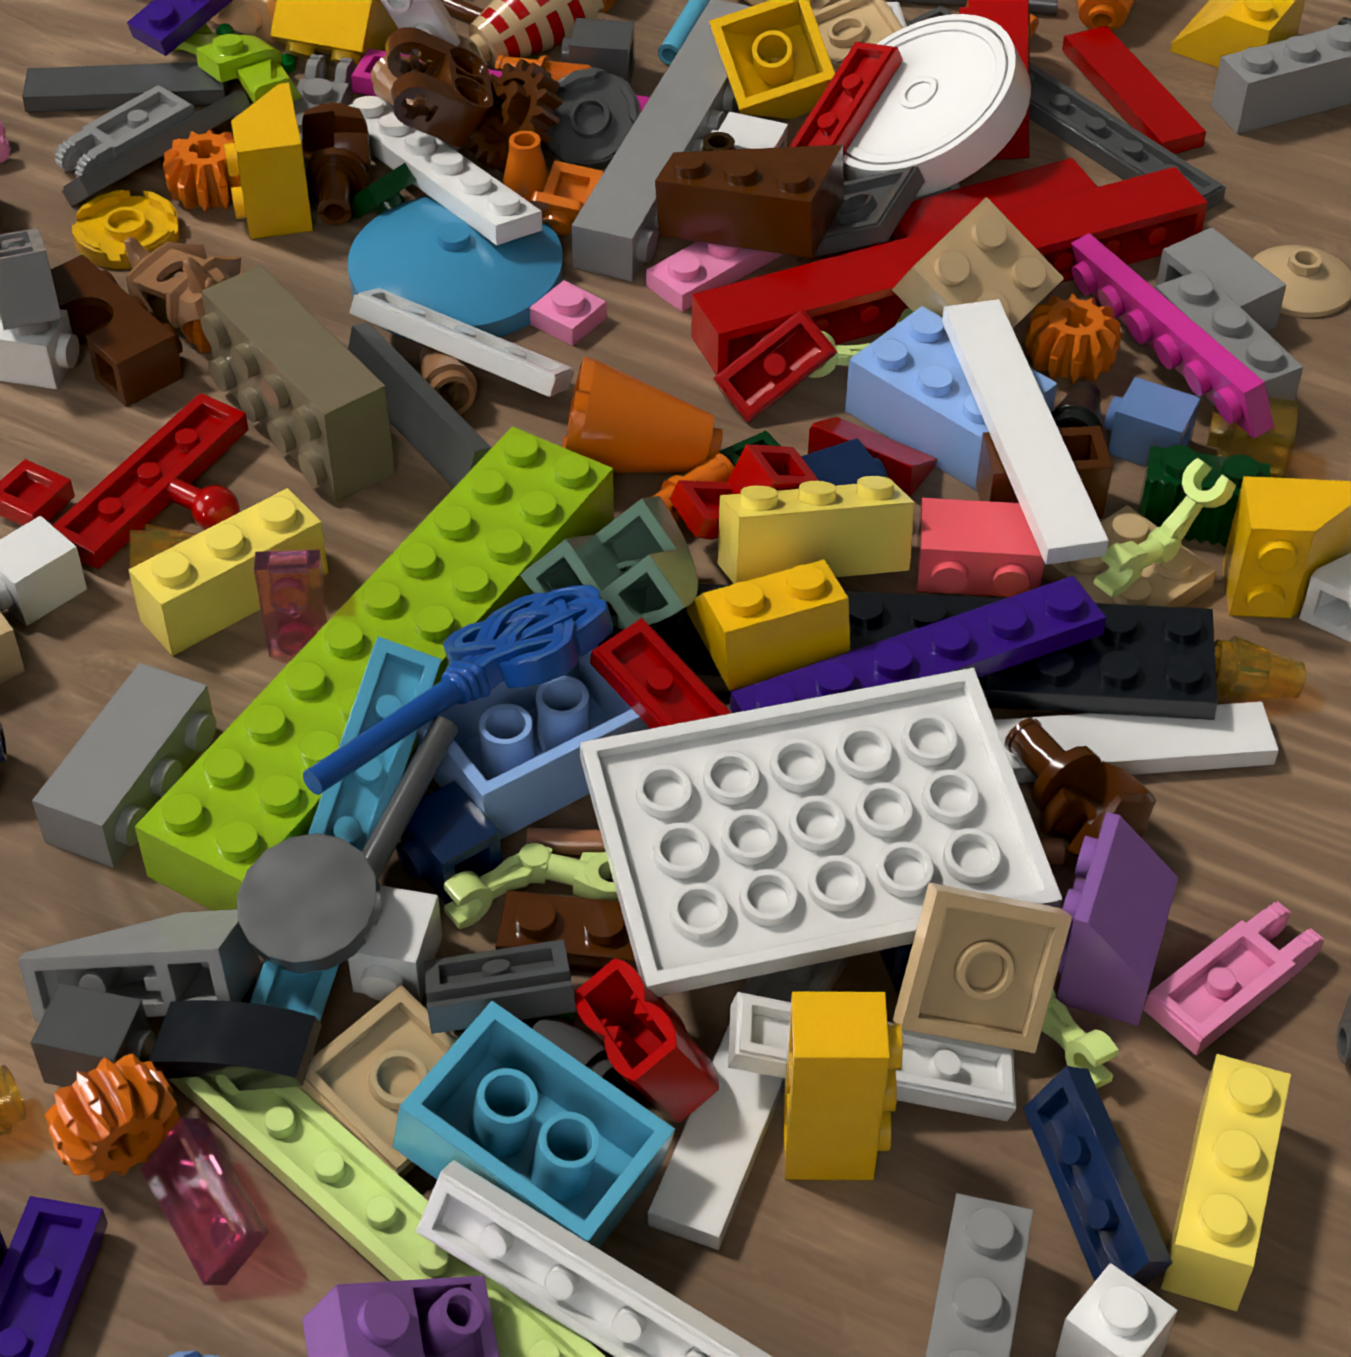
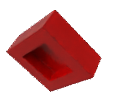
(33, 492)

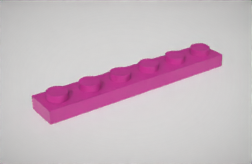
(1174, 336)

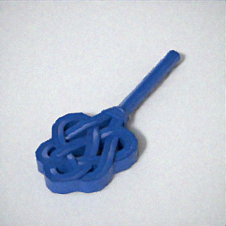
(516, 645)

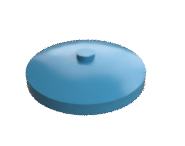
(452, 268)

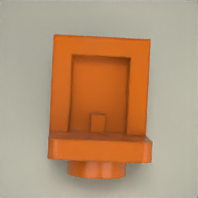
(565, 194)

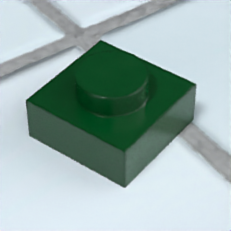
(382, 193)

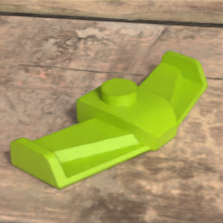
(239, 57)

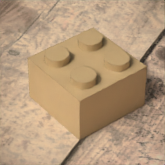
(978, 263)

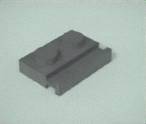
(520, 979)

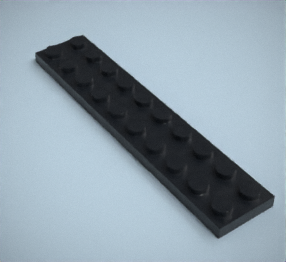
(1142, 665)

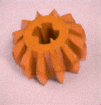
(199, 171)
(1073, 338)
(112, 1117)

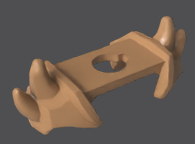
(155, 273)

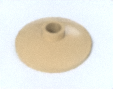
(1313, 279)

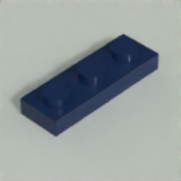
(1095, 1178)

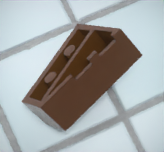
(752, 197)

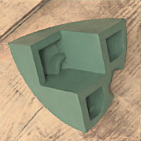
(633, 562)

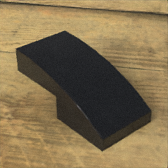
(243, 1040)

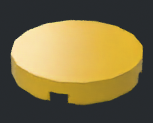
(117, 215)

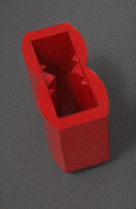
(646, 1041)

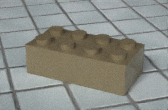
(298, 383)

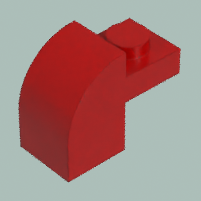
(757, 466)

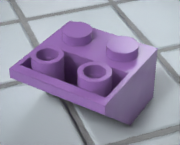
(1114, 923)
(403, 1320)

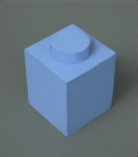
(1149, 417)

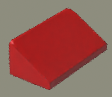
(775, 365)
(903, 464)

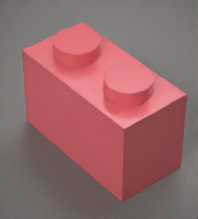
(976, 549)

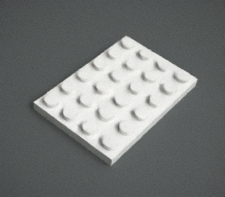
(808, 828)

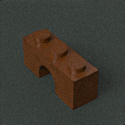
(126, 343)

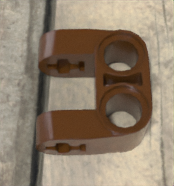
(448, 76)

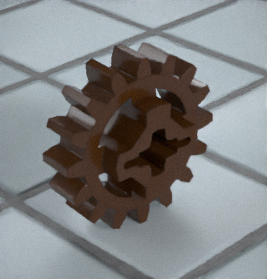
(522, 102)

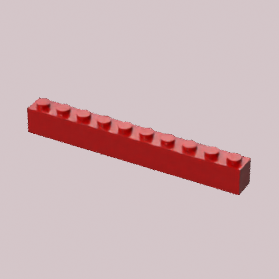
(853, 291)

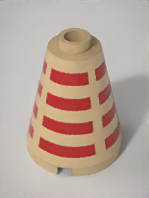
(526, 26)

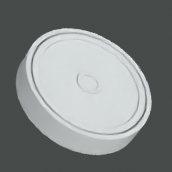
(946, 104)

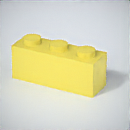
(850, 526)
(211, 576)
(1227, 1183)

